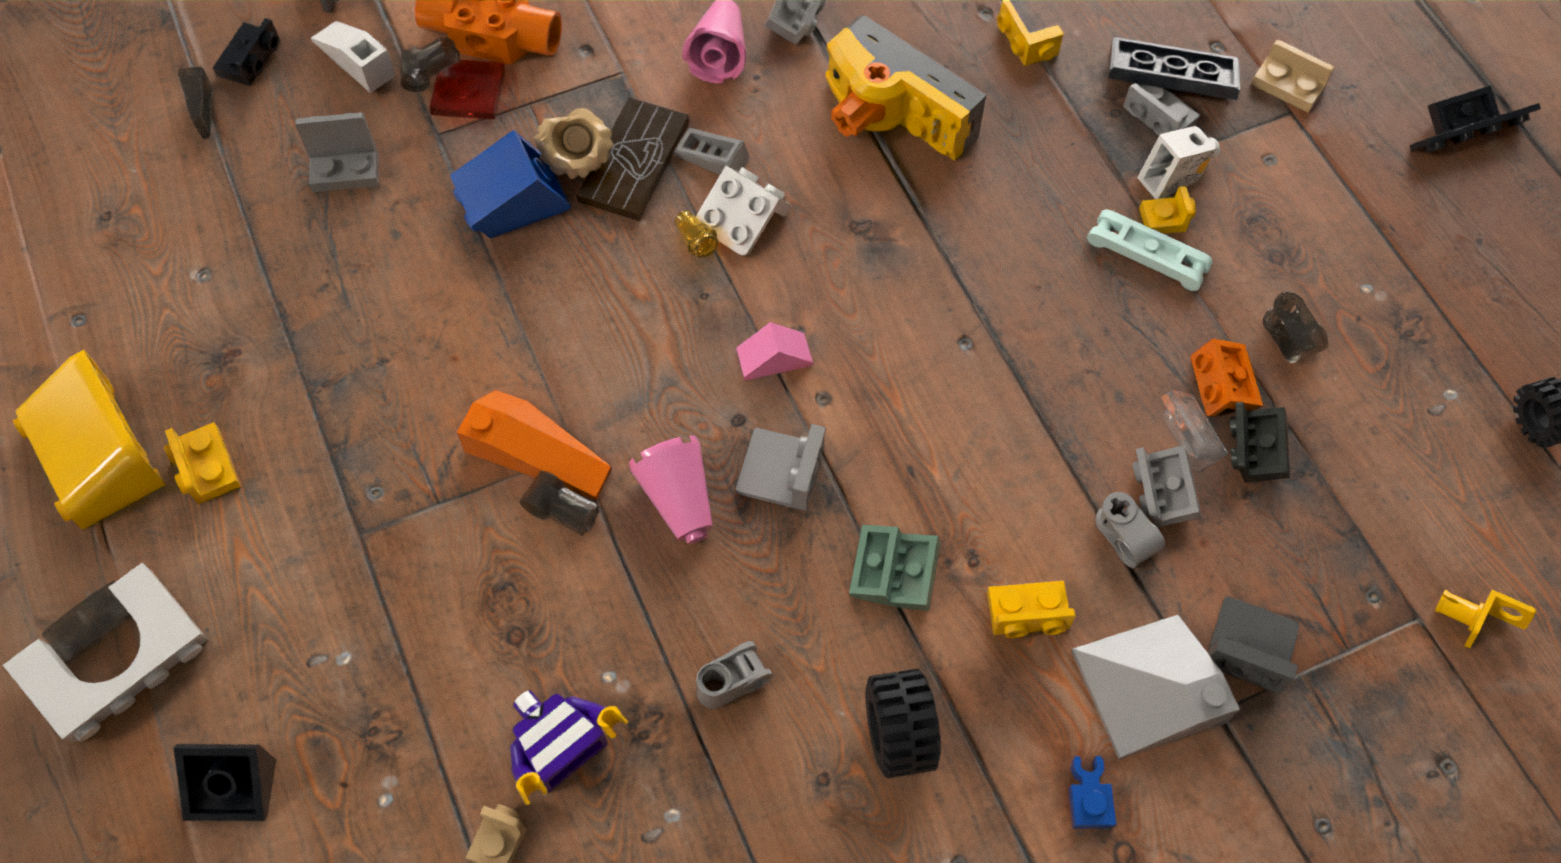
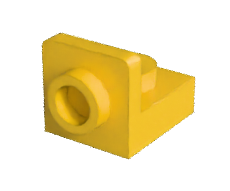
(1169, 214)

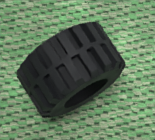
(903, 723)

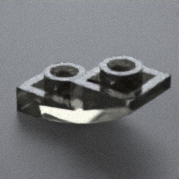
(86, 624)

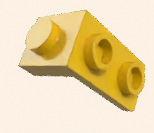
(1029, 47)

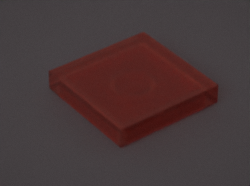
(468, 90)

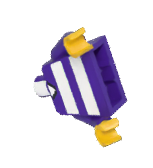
(556, 739)

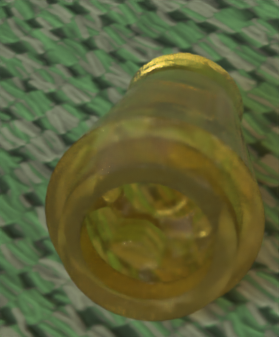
(697, 236)

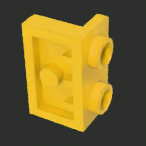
(202, 463)
(1029, 609)

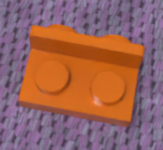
(1225, 377)

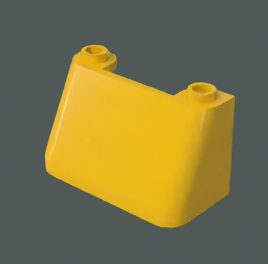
(85, 443)

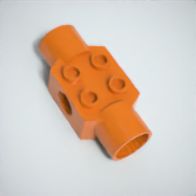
(493, 27)

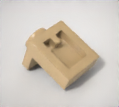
(497, 836)

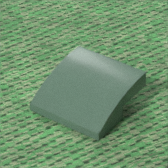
(895, 567)

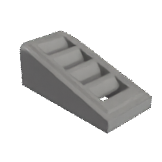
(733, 151)

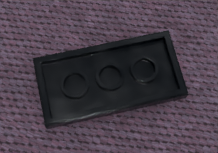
(1174, 68)

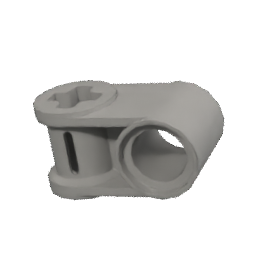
(1129, 530)
(737, 670)

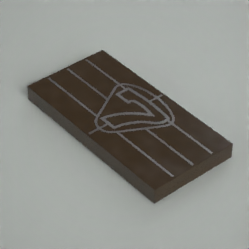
(641, 150)

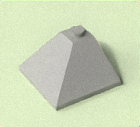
(1154, 686)

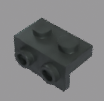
(1261, 443)

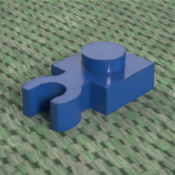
(1089, 800)

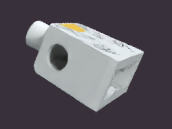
(1177, 161)

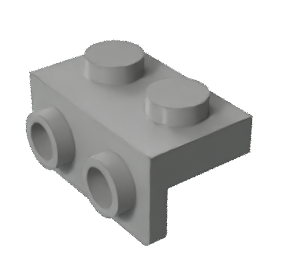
(794, 18)
(1167, 486)

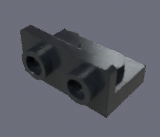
(247, 52)

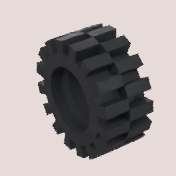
(1540, 411)

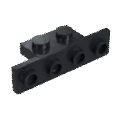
(1465, 113)

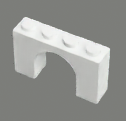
(78, 706)

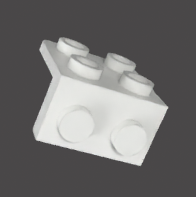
(741, 209)

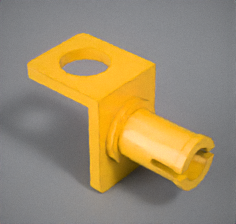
(1475, 615)

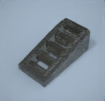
(198, 97)

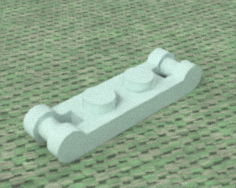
(1150, 248)

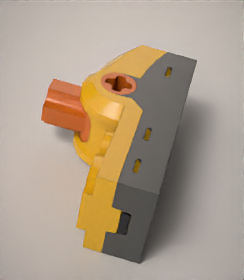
(892, 84)

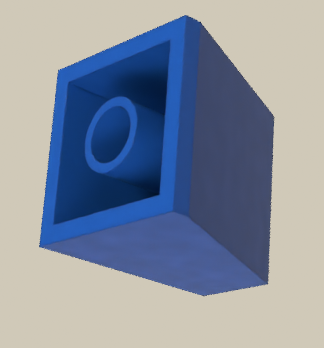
(508, 187)

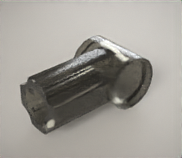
(422, 64)
(552, 499)

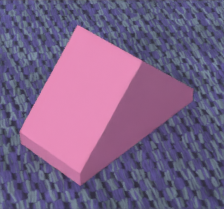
(773, 351)

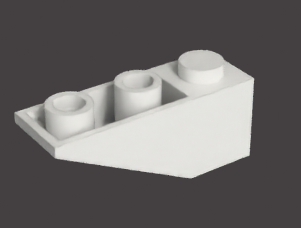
(357, 54)

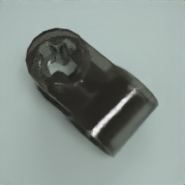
(1295, 332)

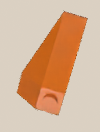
(528, 441)

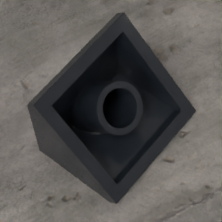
(224, 781)

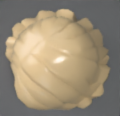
(574, 143)

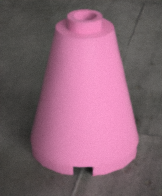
(717, 44)
(677, 486)

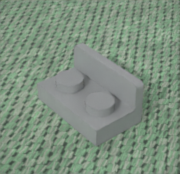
(1159, 109)

